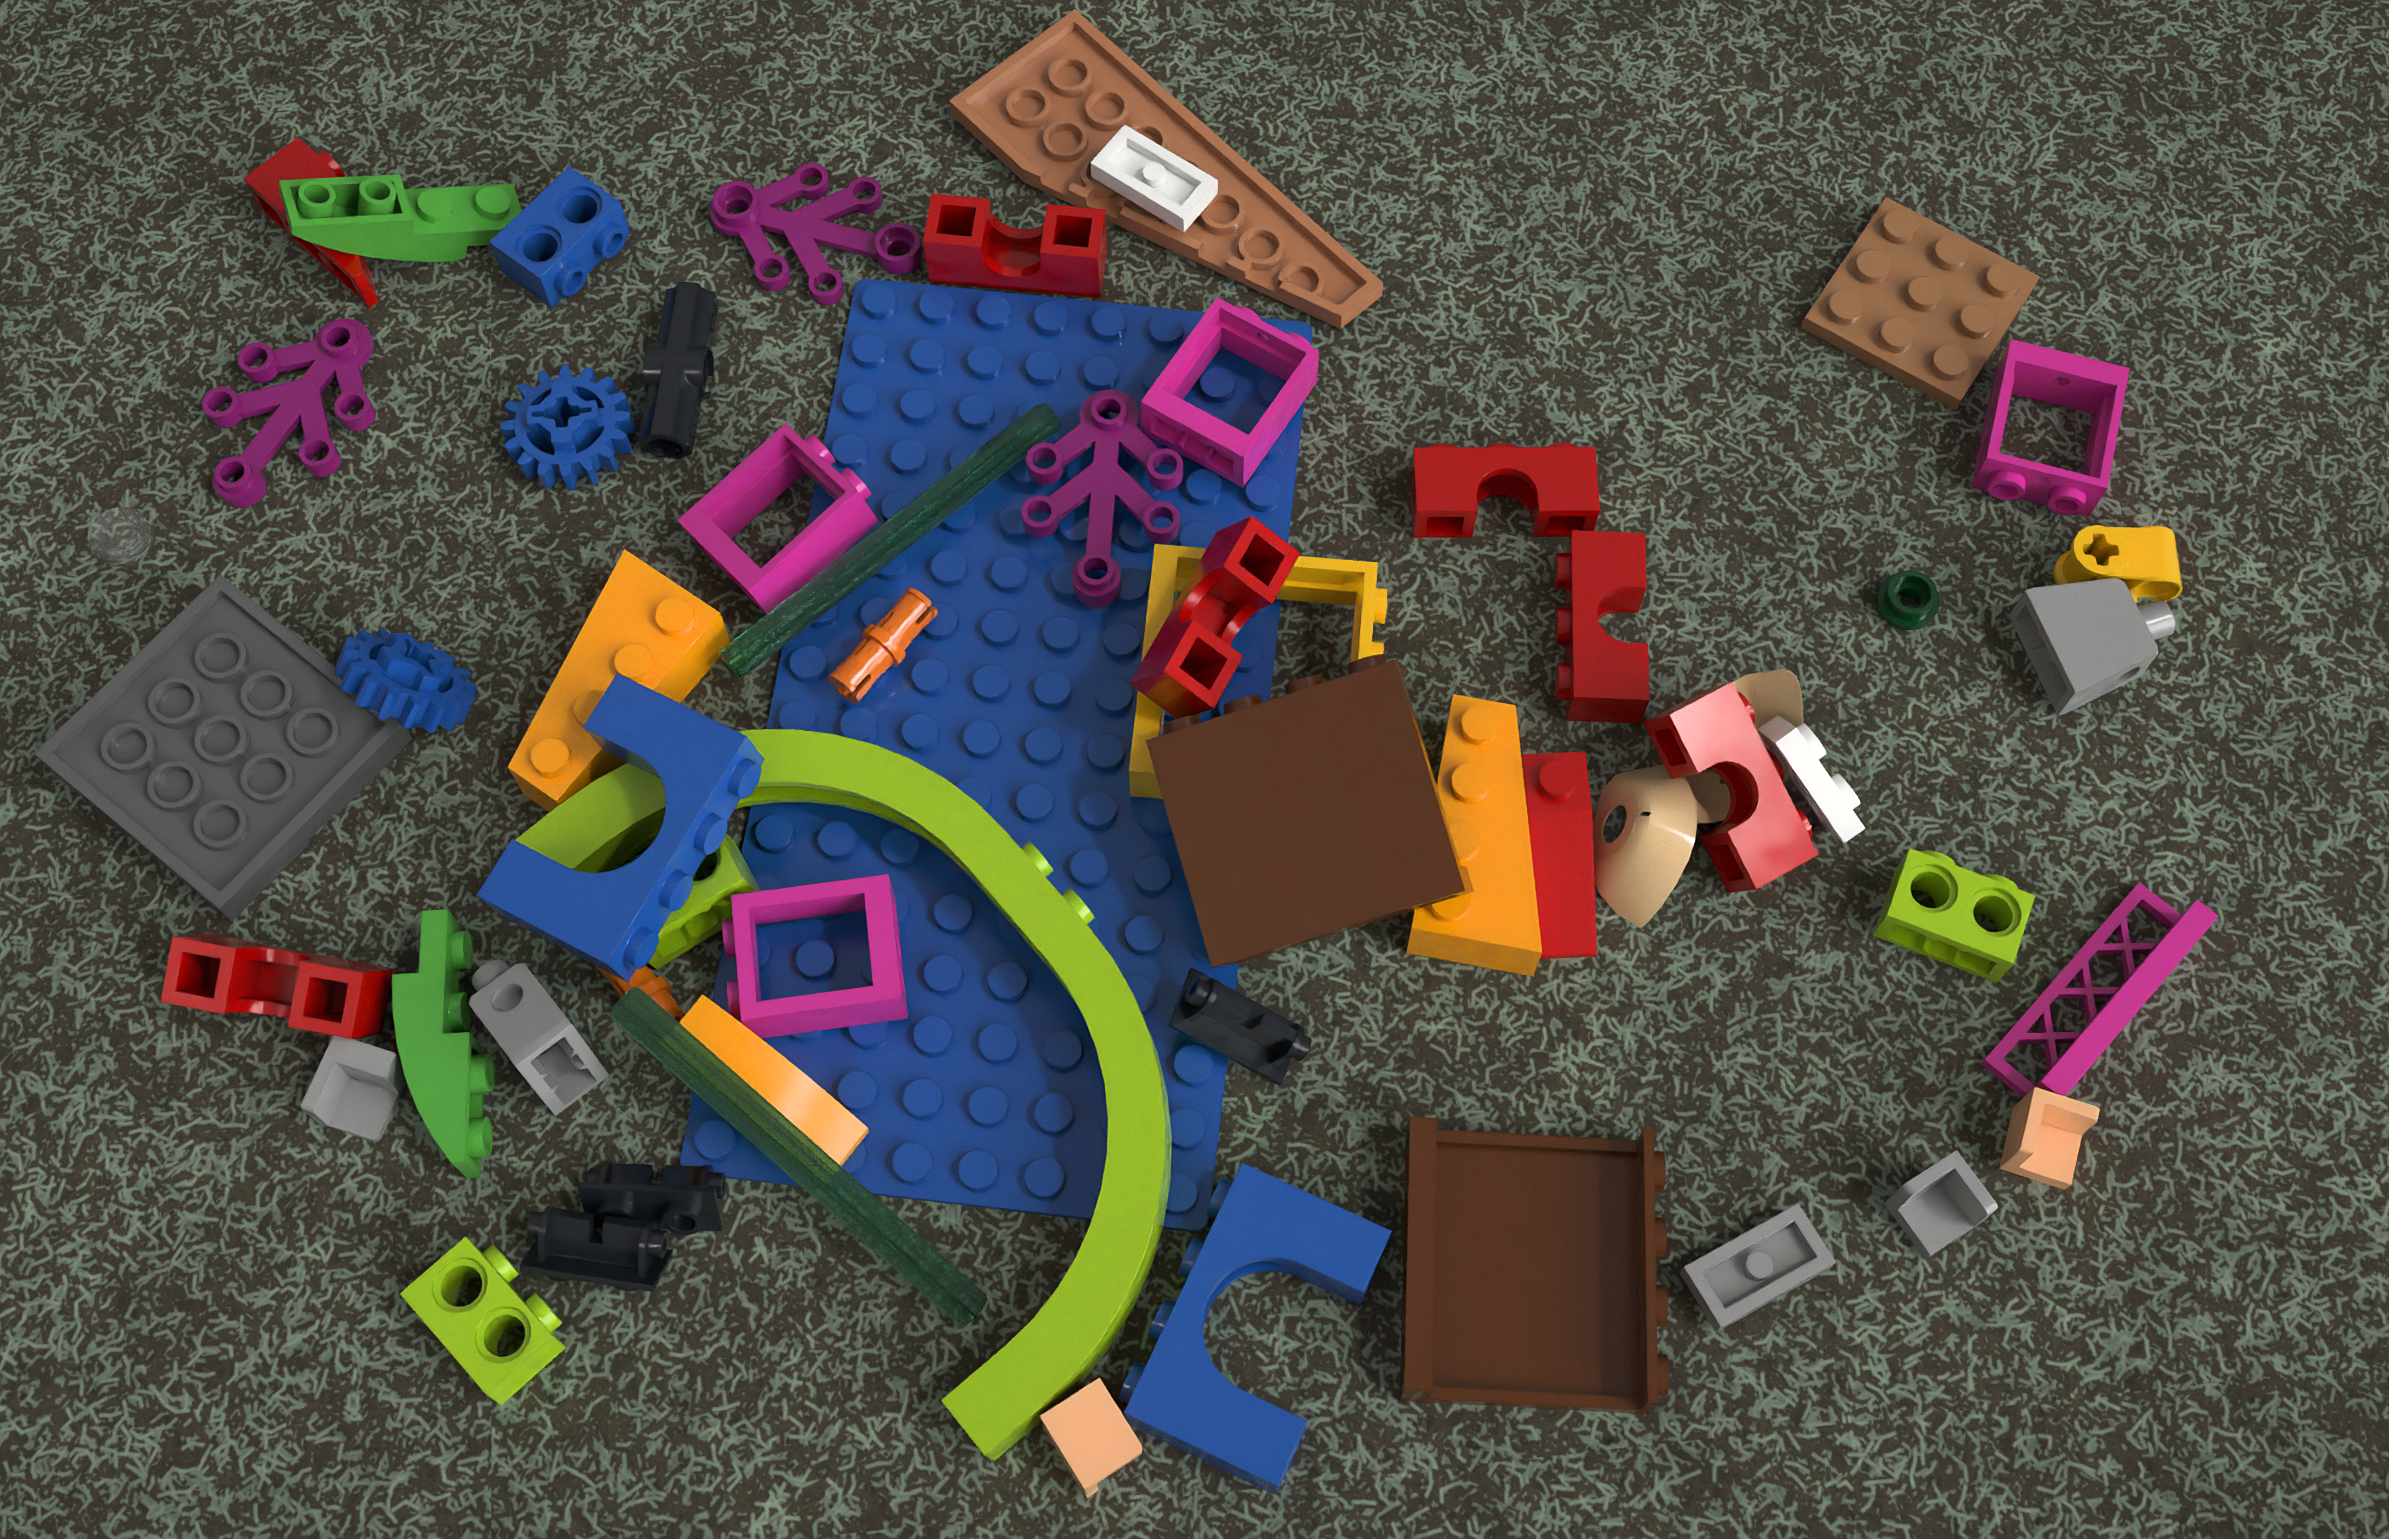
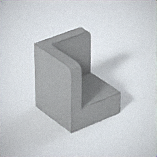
(355, 1088)
(1941, 1204)

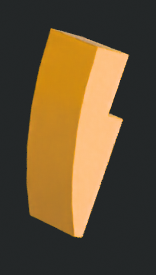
(776, 1080)

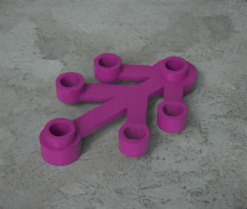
(809, 227)
(292, 403)
(1102, 484)

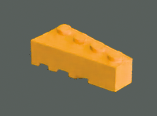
(636, 629)
(1488, 821)

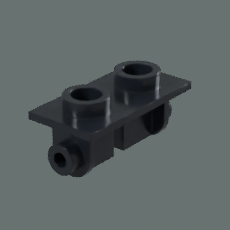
(1238, 1027)
(681, 1204)
(627, 1255)

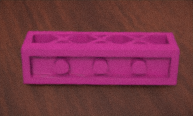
(2123, 1000)

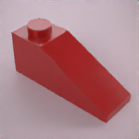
(301, 162)
(1562, 852)

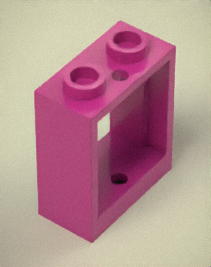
(2087, 387)
(1205, 437)
(754, 487)
(823, 1010)

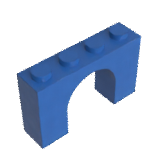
(619, 912)
(1256, 1229)

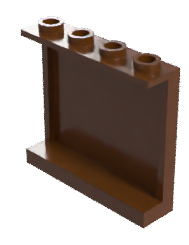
(1306, 812)
(1532, 1271)

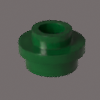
(1910, 584)

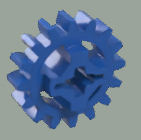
(573, 419)
(405, 680)

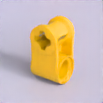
(2138, 556)

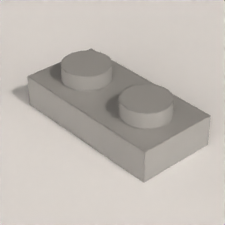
(1757, 1267)

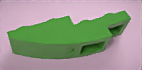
(386, 221)
(440, 1065)

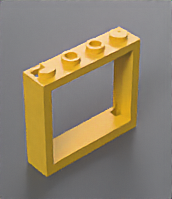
(1308, 581)

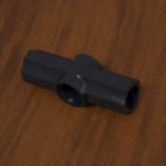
(678, 371)

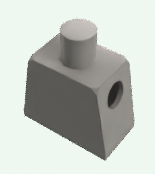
(2088, 637)
(527, 1024)

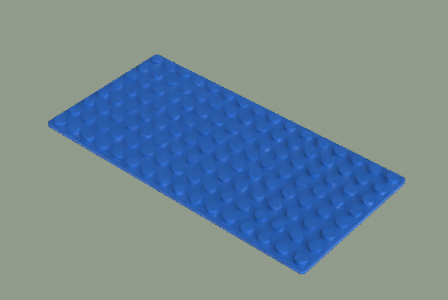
(1032, 716)

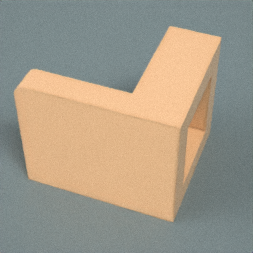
(2046, 1137)
(1091, 1435)

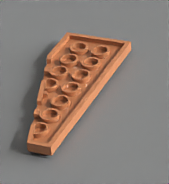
(1070, 95)

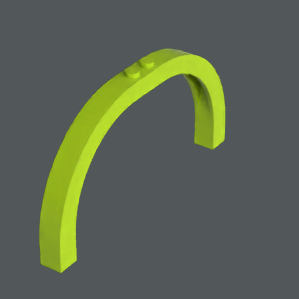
(1085, 1313)

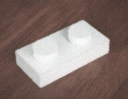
(1154, 178)
(1827, 796)

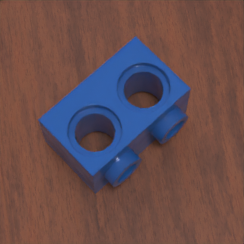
(568, 226)

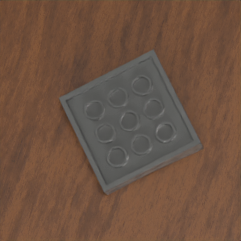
(222, 747)

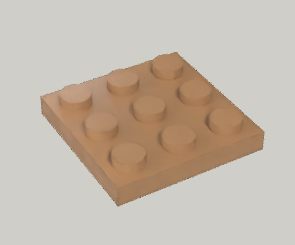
(1920, 303)

